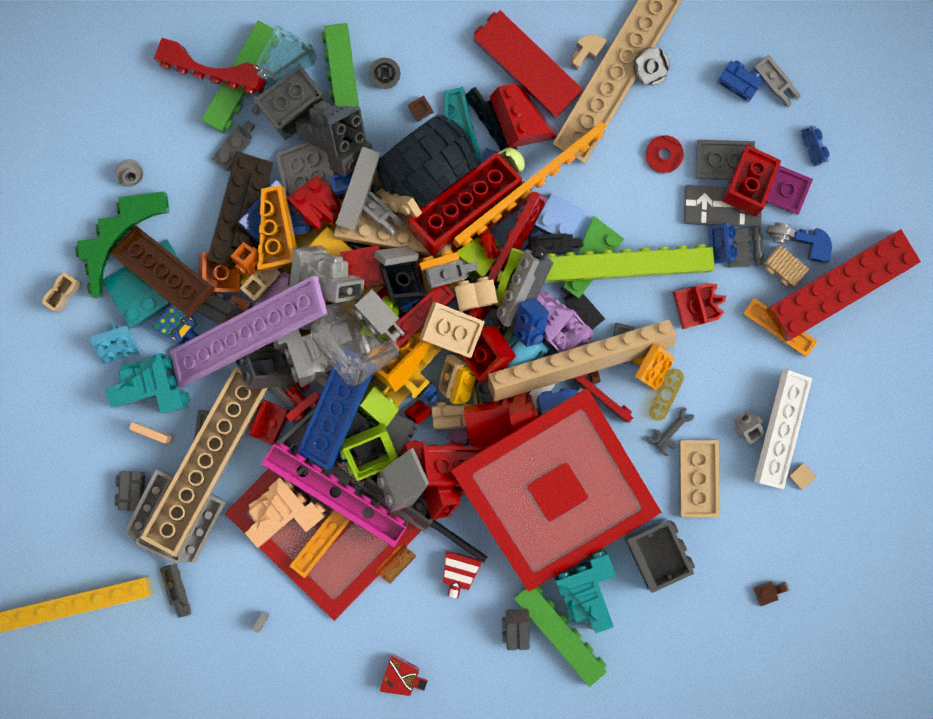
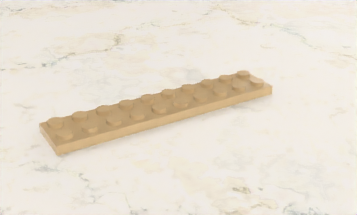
(615, 72)

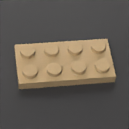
(699, 478)

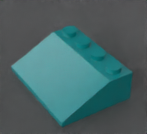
(134, 297)

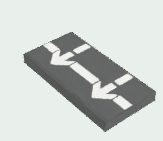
(705, 207)

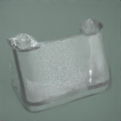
(350, 344)

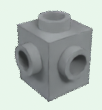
(749, 427)

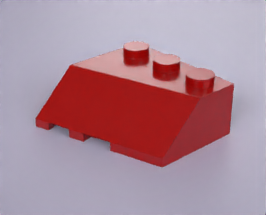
(520, 117)

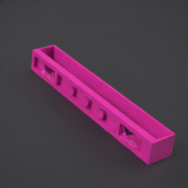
(348, 503)

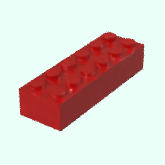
(463, 203)

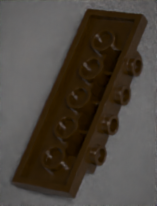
(243, 188)

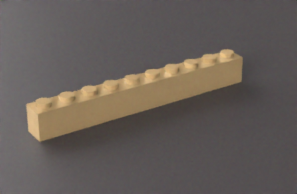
(580, 360)

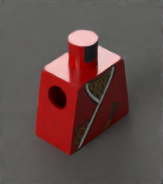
(401, 677)

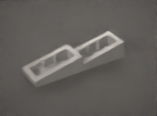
(358, 188)

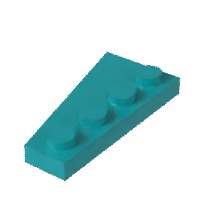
(457, 109)

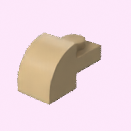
(589, 45)
(259, 283)

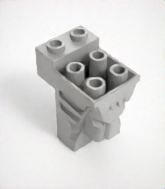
(331, 273)
(304, 356)

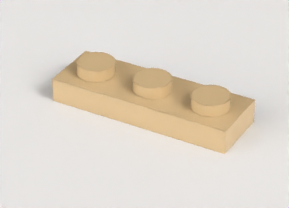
(399, 204)

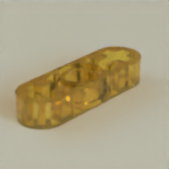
(668, 379)

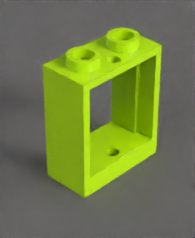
(376, 465)

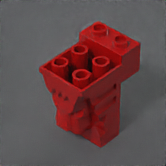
(497, 419)
(440, 500)

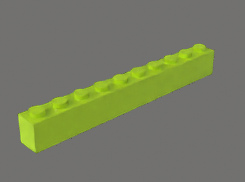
(631, 264)

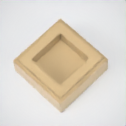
(802, 476)

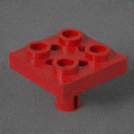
(302, 404)

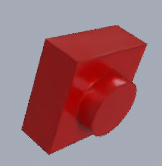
(418, 412)

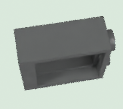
(284, 375)

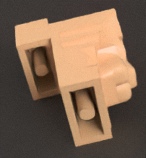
(278, 508)

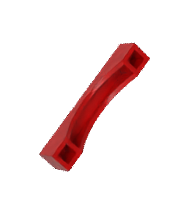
(244, 76)

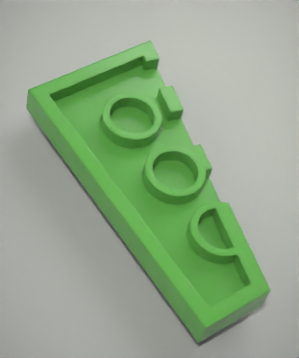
(597, 239)

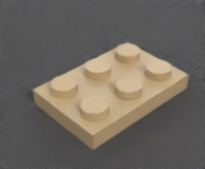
(451, 329)

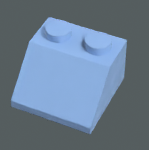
(559, 216)

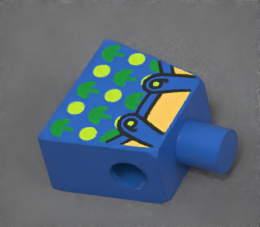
(176, 325)

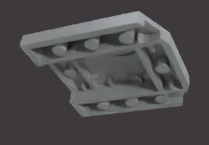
(148, 504)

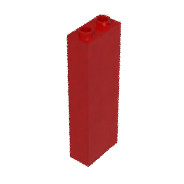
(527, 64)

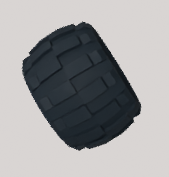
(428, 161)

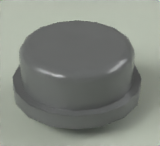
(384, 73)

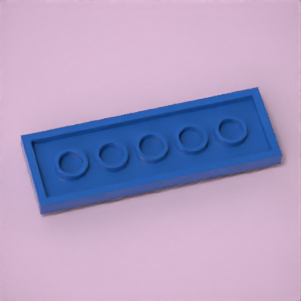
(331, 420)

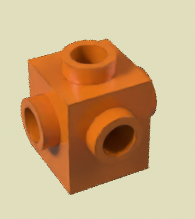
(246, 259)

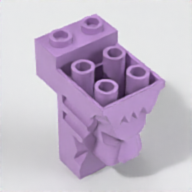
(563, 327)

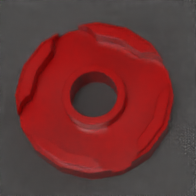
(664, 165)

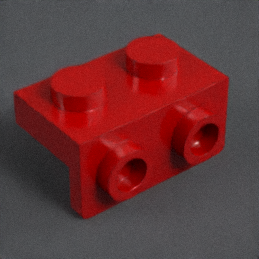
(268, 422)

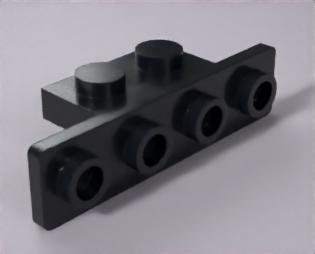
(487, 115)

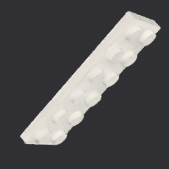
(783, 429)

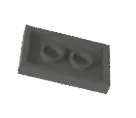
(718, 158)

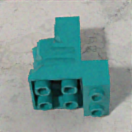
(147, 381)
(583, 592)

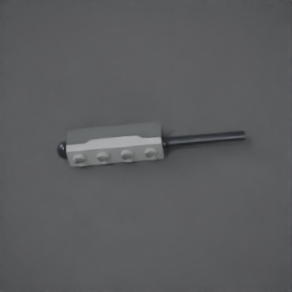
(524, 285)
(419, 516)

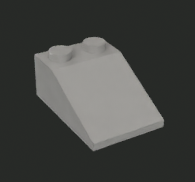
(402, 481)

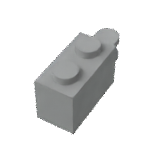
(377, 316)

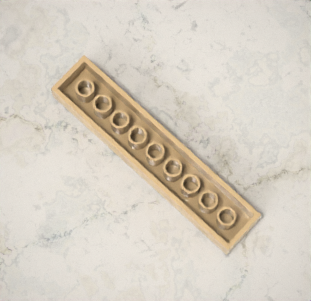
(203, 465)

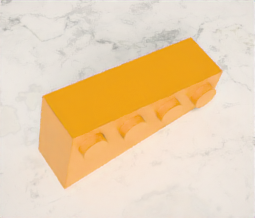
(275, 230)

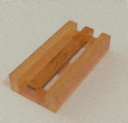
(398, 560)

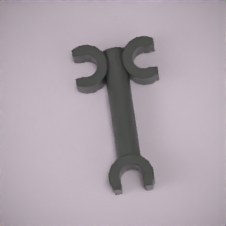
(661, 441)

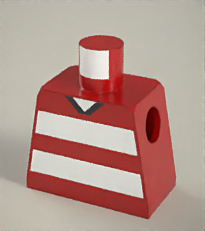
(459, 572)

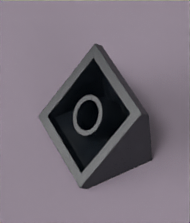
(402, 282)

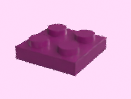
(789, 190)

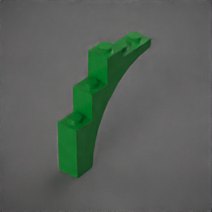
(97, 251)

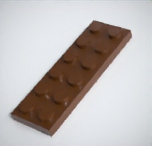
(162, 271)

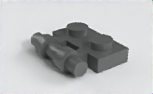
(741, 242)

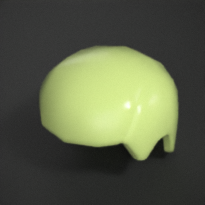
(513, 158)

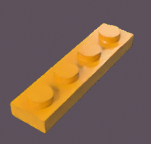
(757, 313)
(319, 543)

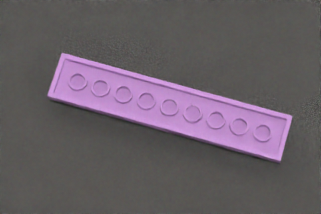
(249, 331)

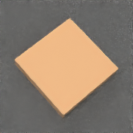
(151, 432)

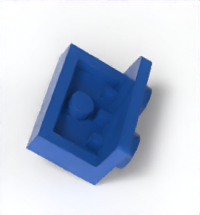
(722, 240)

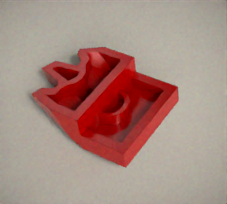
(315, 202)
(698, 305)

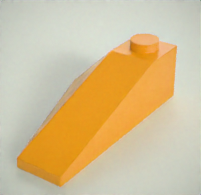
(402, 368)

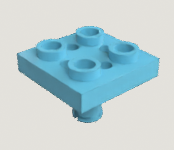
(115, 344)

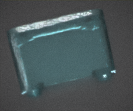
(283, 54)

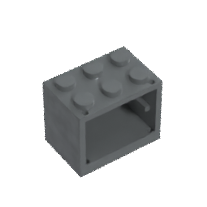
(289, 100)
(660, 555)

